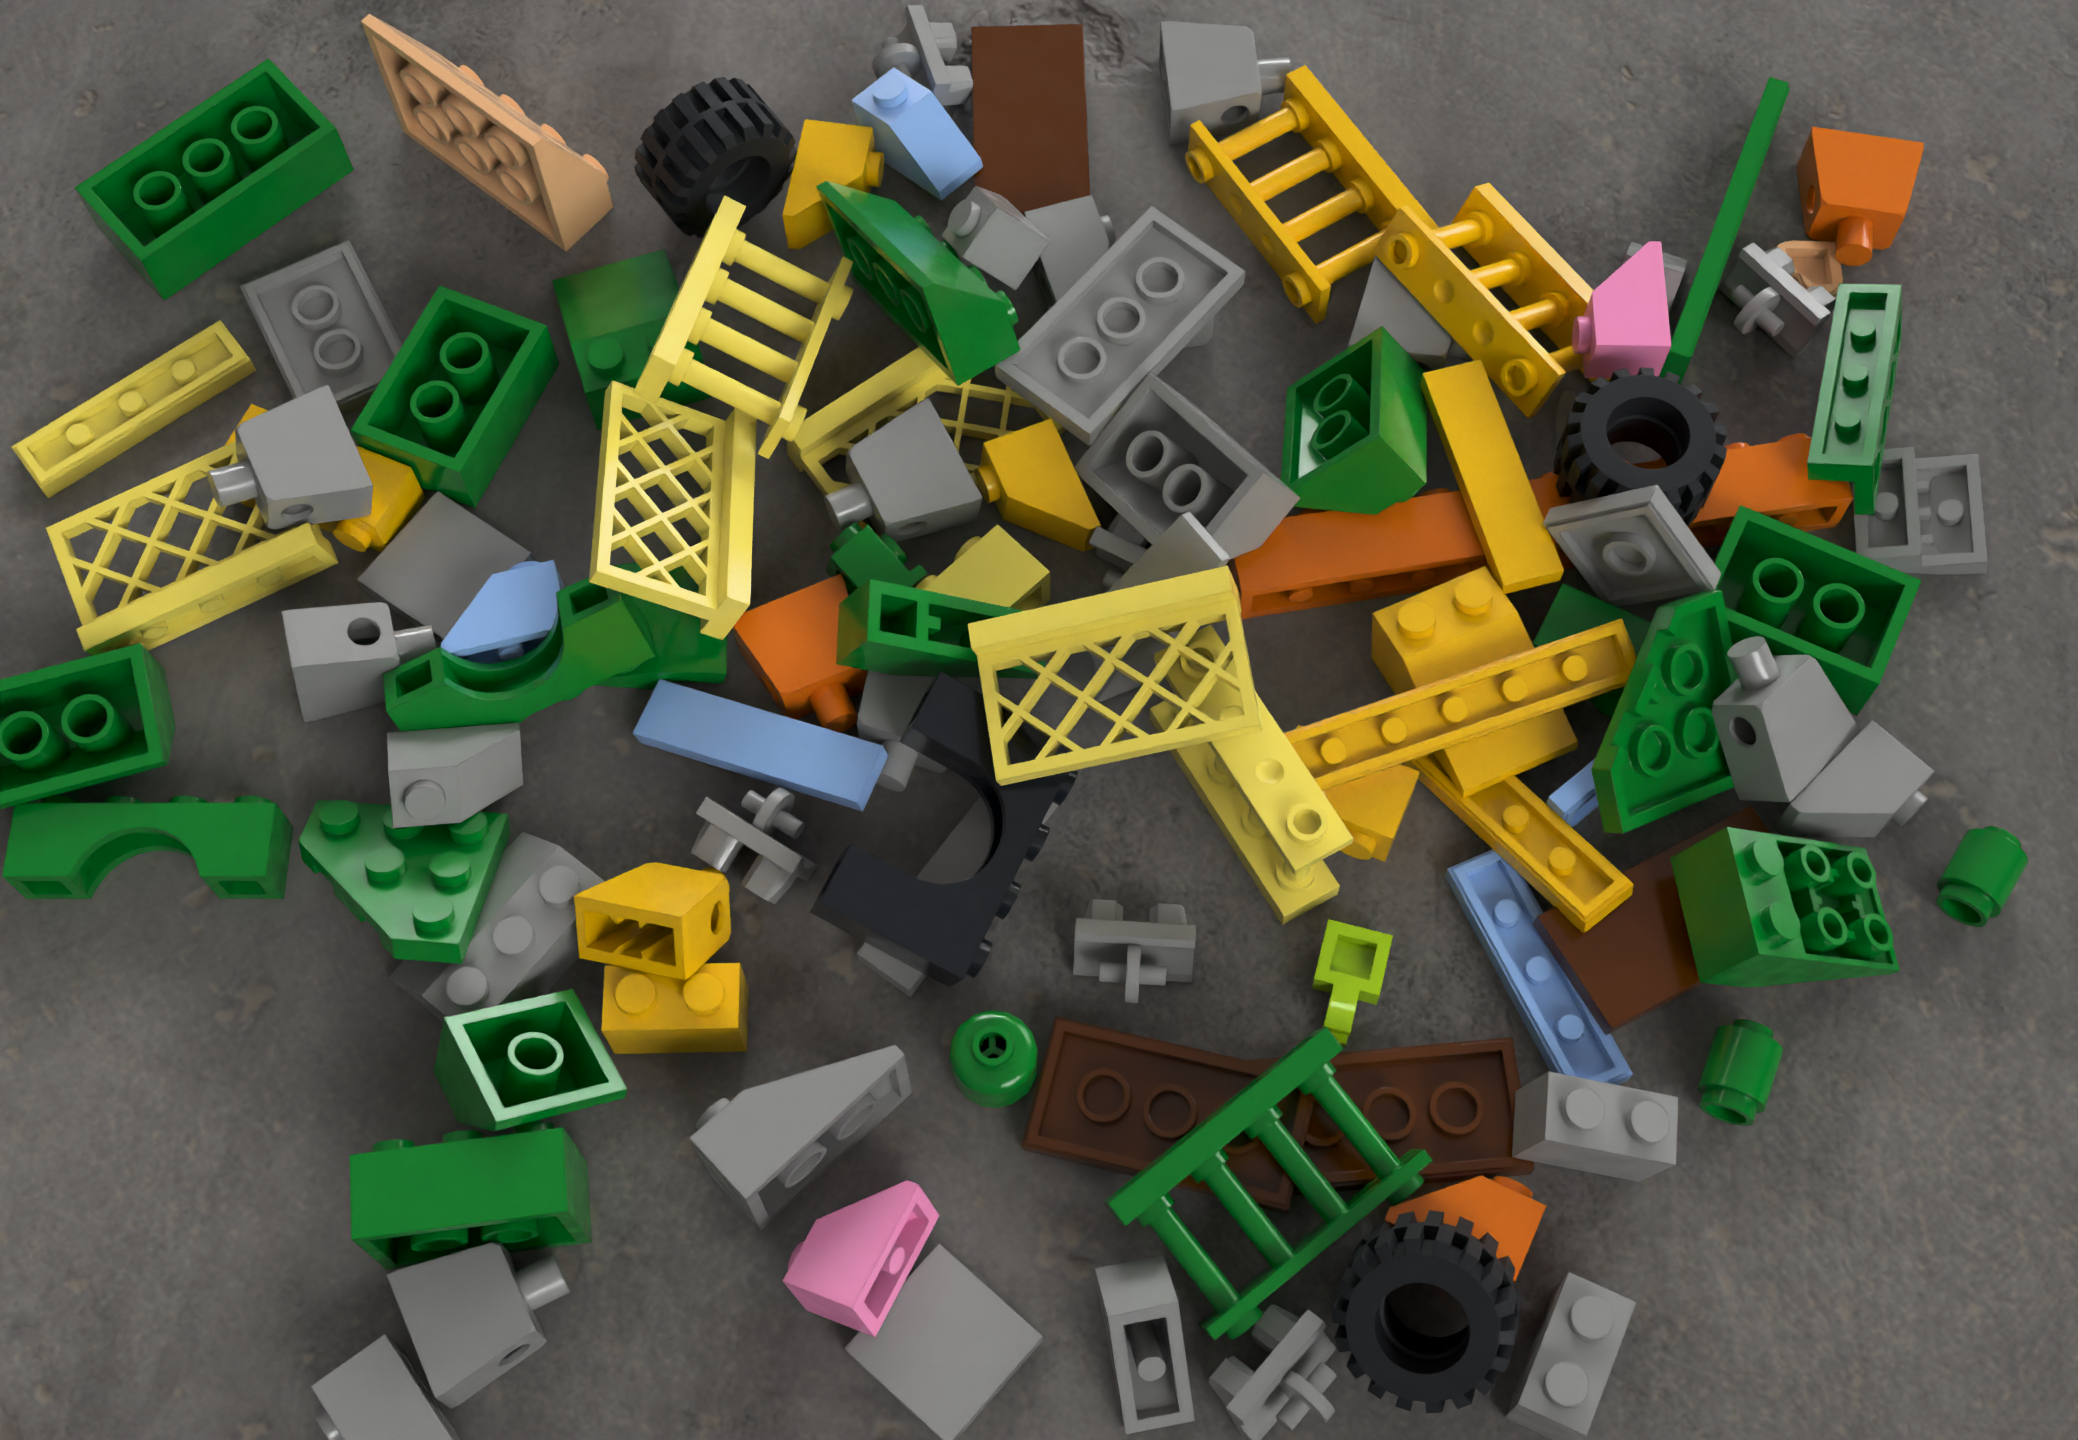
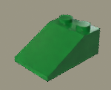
(615, 322)

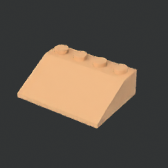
(490, 138)

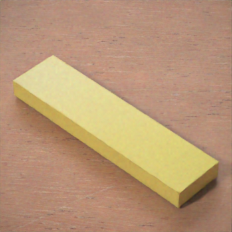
(133, 408)

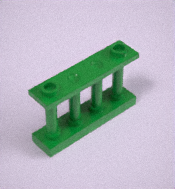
(1203, 1157)

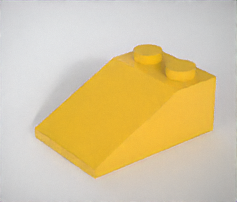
(1452, 632)

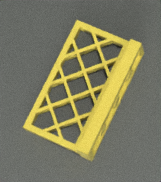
(881, 400)
(723, 524)
(195, 595)
(1105, 621)

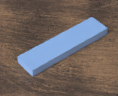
(761, 744)
(1556, 1017)

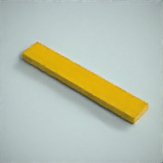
(1465, 705)

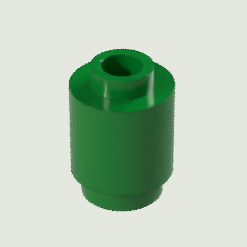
(1981, 875)
(1739, 1072)

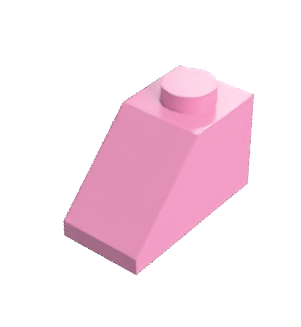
(1626, 319)
(861, 1256)

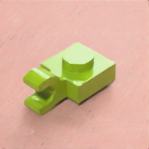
(1351, 970)

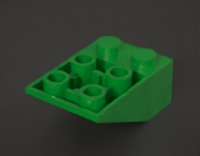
(1781, 910)

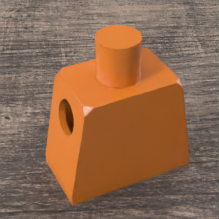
(1856, 189)
(794, 654)

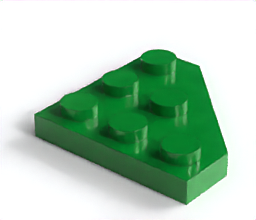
(1663, 736)
(409, 883)

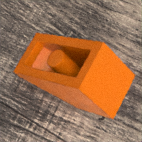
(1494, 1206)

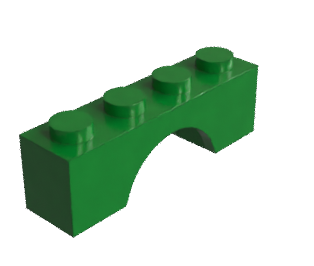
(590, 641)
(71, 846)

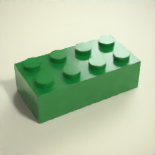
(215, 178)

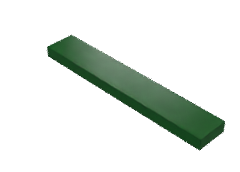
(1725, 228)

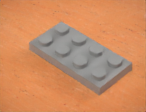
(1120, 324)

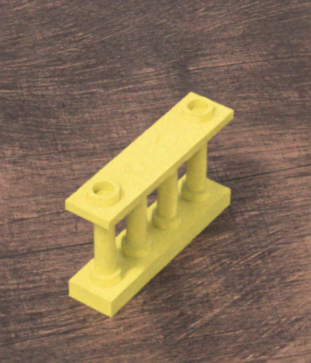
(692, 323)
(1257, 791)

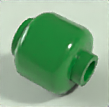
(1000, 1079)

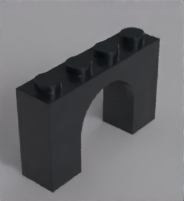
(941, 924)

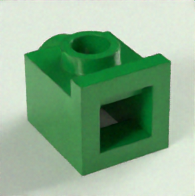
(865, 556)

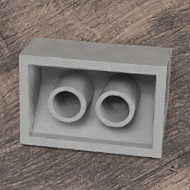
(1173, 460)
(519, 941)

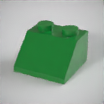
(524, 1062)

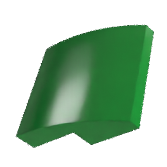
(677, 642)

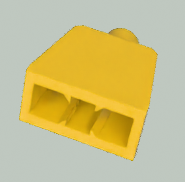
(655, 919)

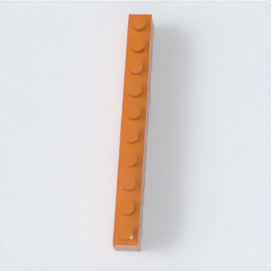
(1431, 539)

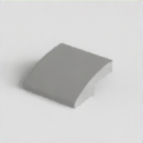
(1926, 515)

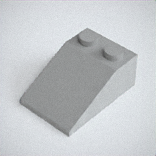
(792, 1130)

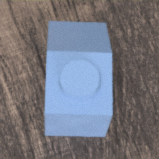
(916, 134)
(507, 614)

